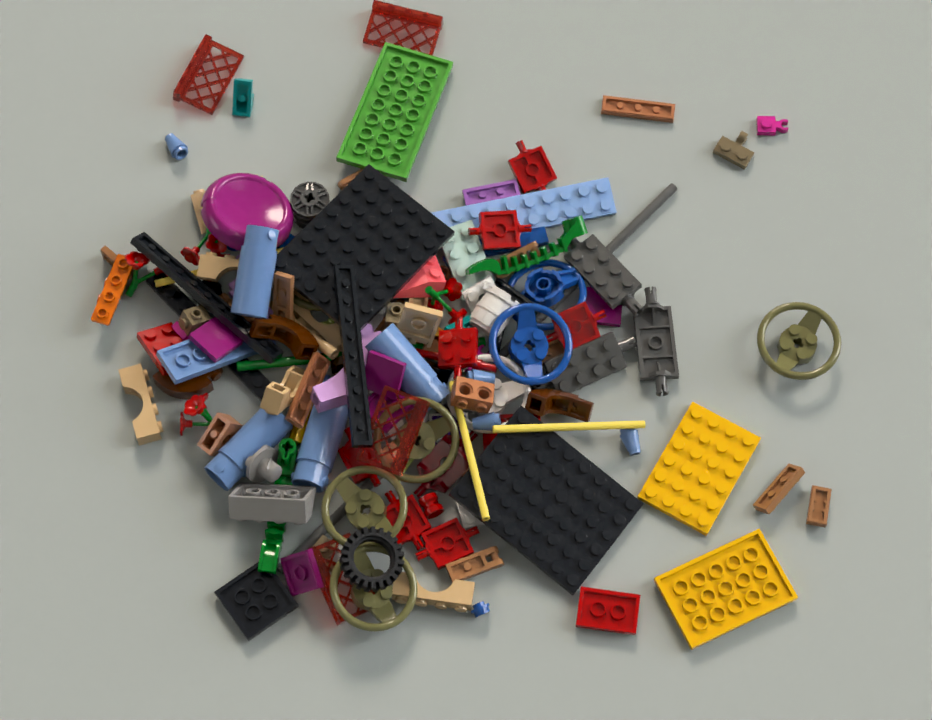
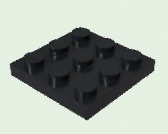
(256, 600)

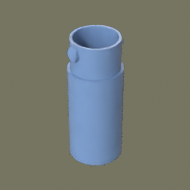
(255, 272)
(418, 377)
(260, 430)
(319, 447)

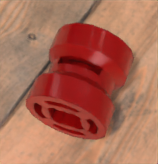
(431, 505)

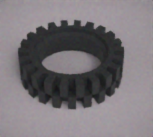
(382, 538)

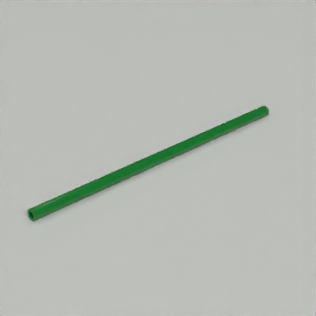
(290, 361)

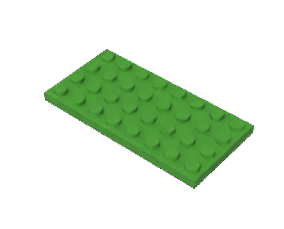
(395, 111)

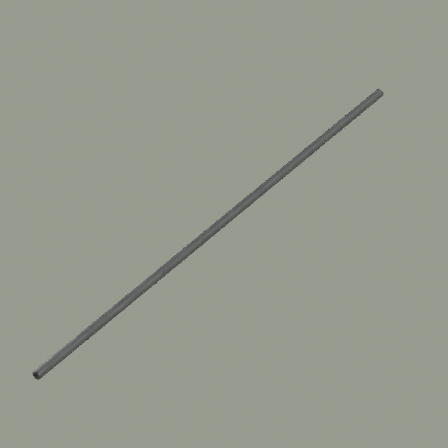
(540, 317)

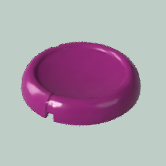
(243, 201)

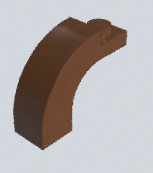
(288, 332)
(185, 390)
(554, 401)

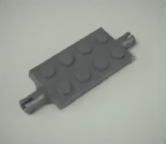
(604, 273)
(656, 343)
(589, 363)

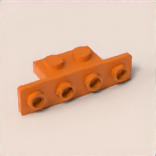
(112, 291)

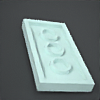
(461, 253)

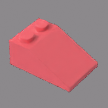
(429, 275)

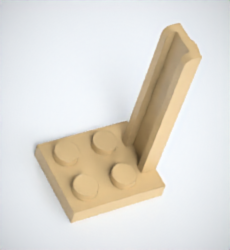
(418, 321)

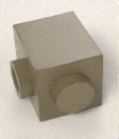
(393, 313)
(193, 318)

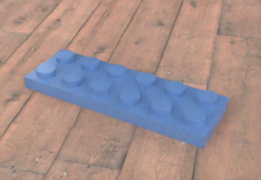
(187, 361)

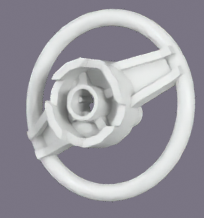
(503, 392)

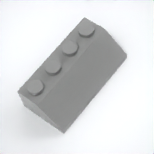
(272, 503)

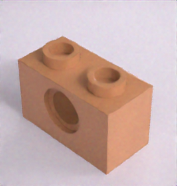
(218, 433)

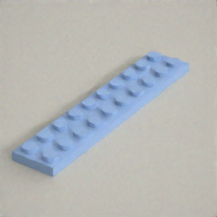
(544, 207)

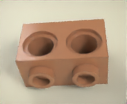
(472, 394)

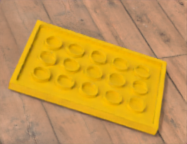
(699, 468)
(725, 589)

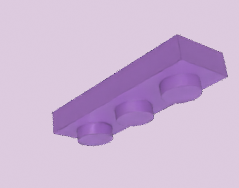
(490, 192)

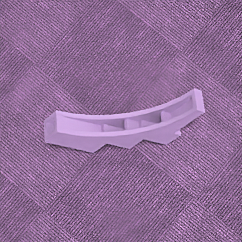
(333, 391)

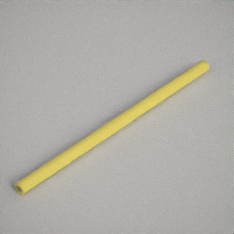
(568, 426)
(471, 461)

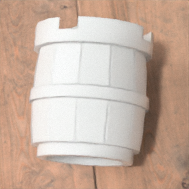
(489, 308)

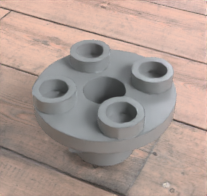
(263, 465)

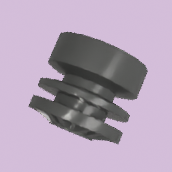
(307, 202)

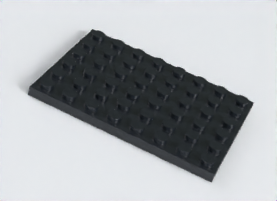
(366, 227)
(548, 501)

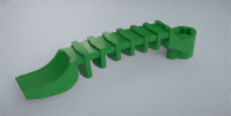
(572, 228)
(275, 533)

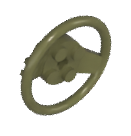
(800, 334)
(428, 434)
(359, 499)
(379, 603)

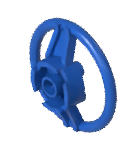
(553, 283)
(529, 334)

